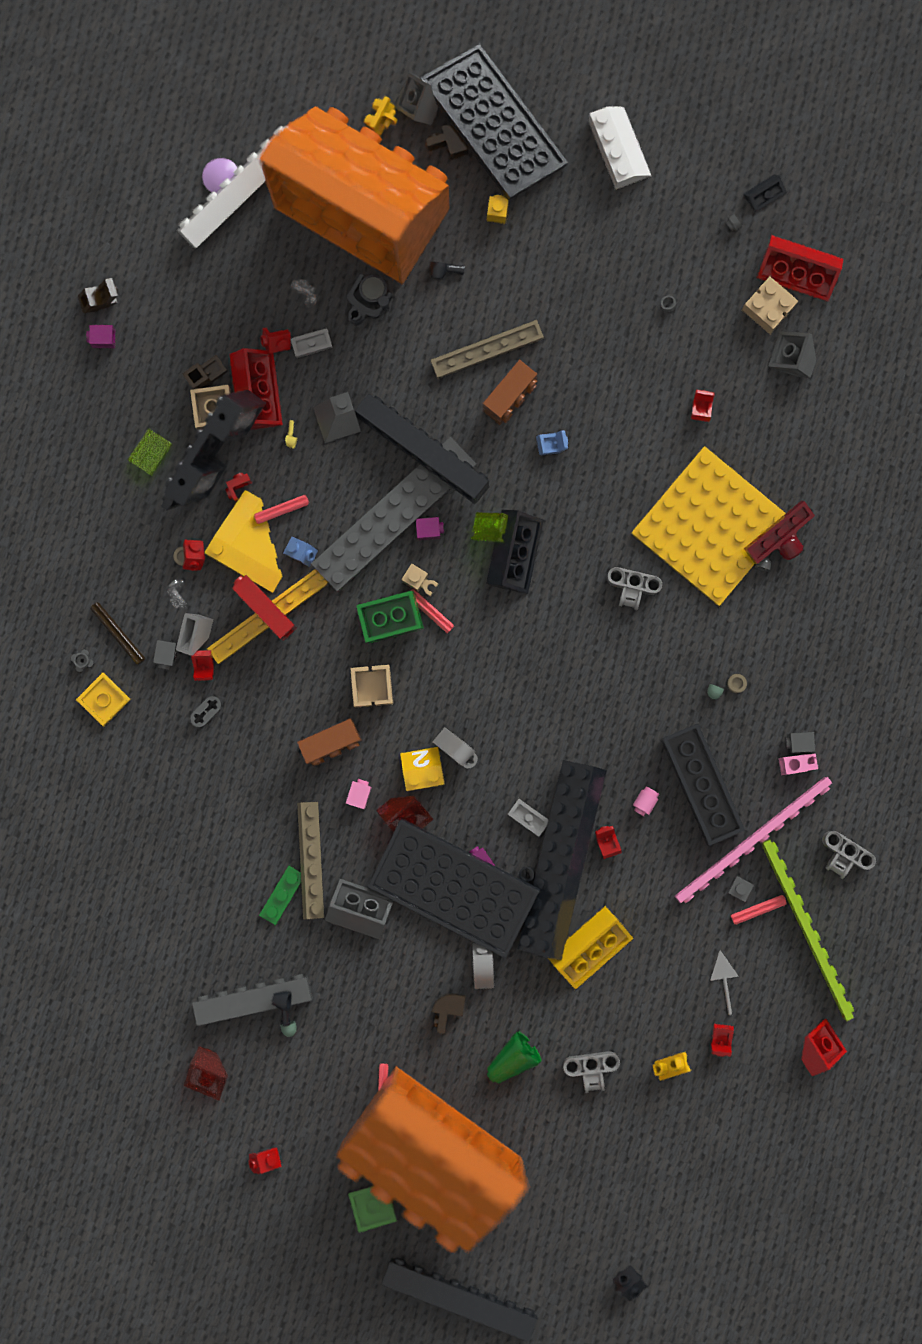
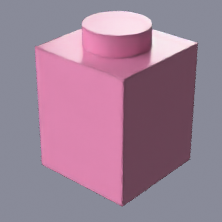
(359, 794)

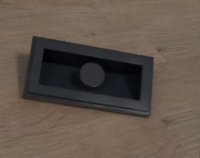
(765, 192)

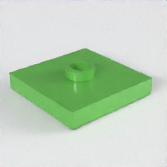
(370, 1211)

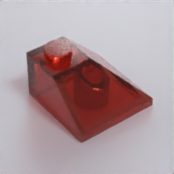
(405, 808)
(206, 1074)

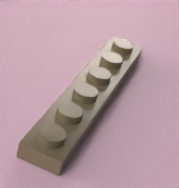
(487, 349)
(310, 860)

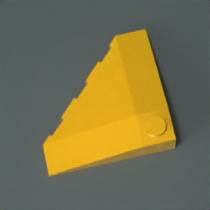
(246, 545)

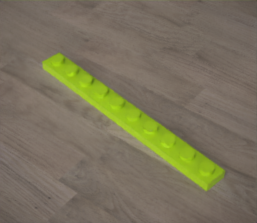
(811, 936)

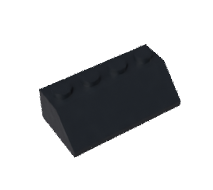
(515, 556)

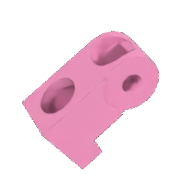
(797, 764)

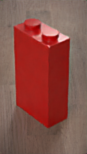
(263, 607)

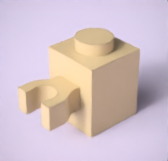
(417, 579)

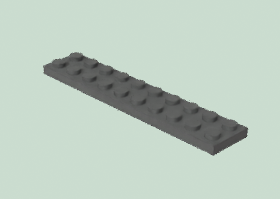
(384, 523)

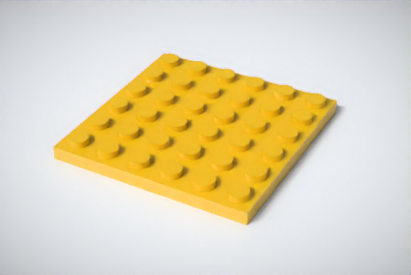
(707, 524)

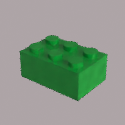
(389, 617)

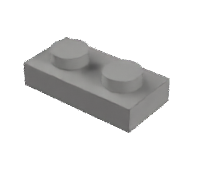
(311, 343)
(528, 817)

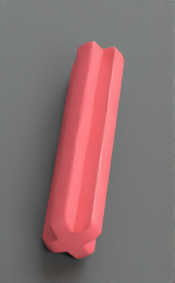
(281, 509)
(433, 613)
(758, 909)

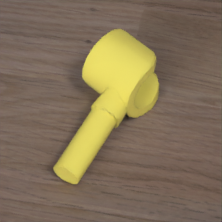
(290, 440)

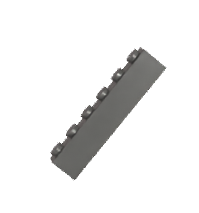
(249, 1001)

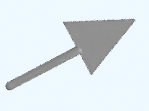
(723, 971)

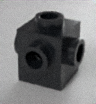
(629, 1283)

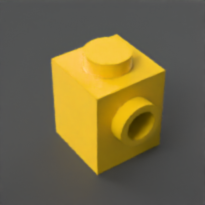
(497, 209)

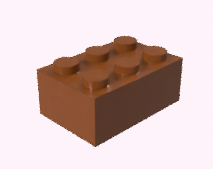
(510, 393)
(330, 742)

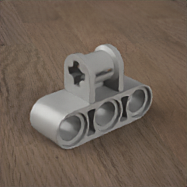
(633, 592)
(456, 748)
(841, 859)
(592, 1075)

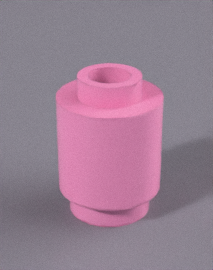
(645, 801)

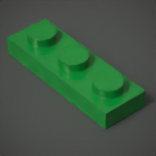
(281, 895)

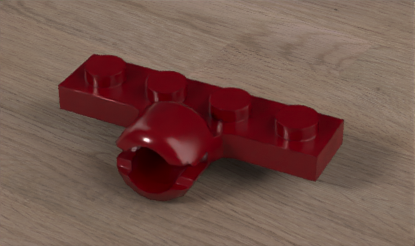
(781, 535)

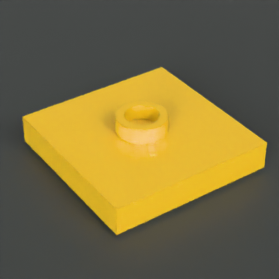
(103, 699)

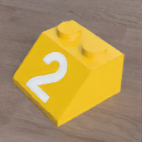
(422, 769)

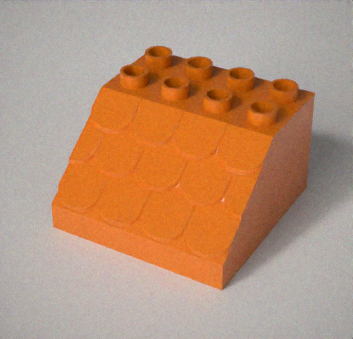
(355, 190)
(432, 1162)

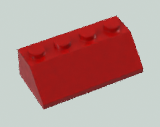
(800, 268)
(256, 372)

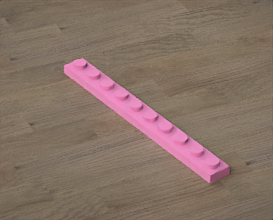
(747, 845)

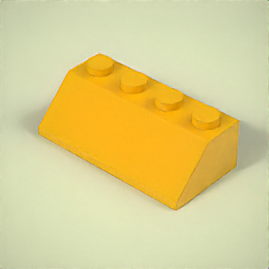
(591, 947)

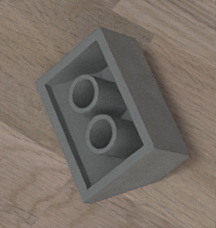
(359, 909)

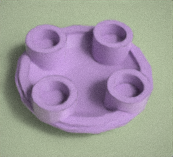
(217, 172)

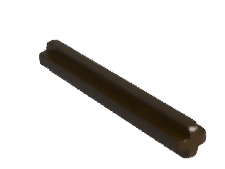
(117, 633)

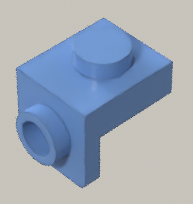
(552, 443)
(300, 551)

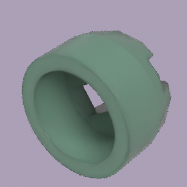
(714, 692)
(289, 1030)

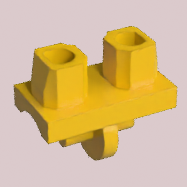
(383, 117)
(671, 1066)

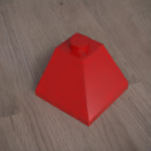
(821, 1048)

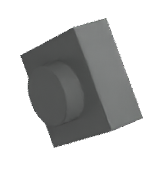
(740, 888)

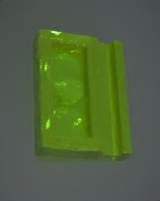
(150, 452)
(489, 526)

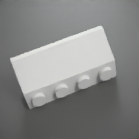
(618, 146)

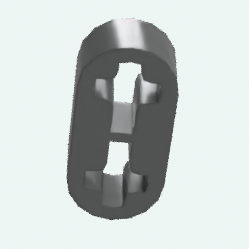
(209, 714)

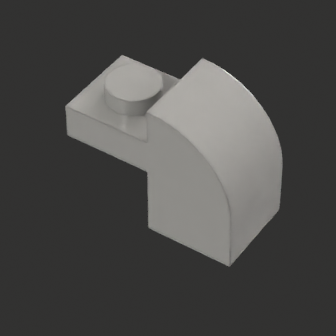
(482, 967)

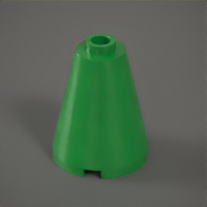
(513, 1059)

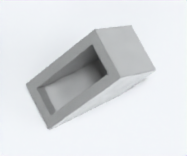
(193, 633)

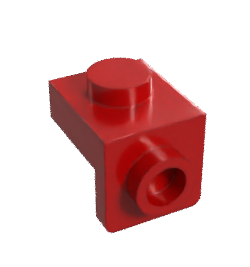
(276, 341)
(702, 405)
(238, 481)
(193, 555)
(203, 665)
(607, 841)
(722, 1040)
(264, 1161)

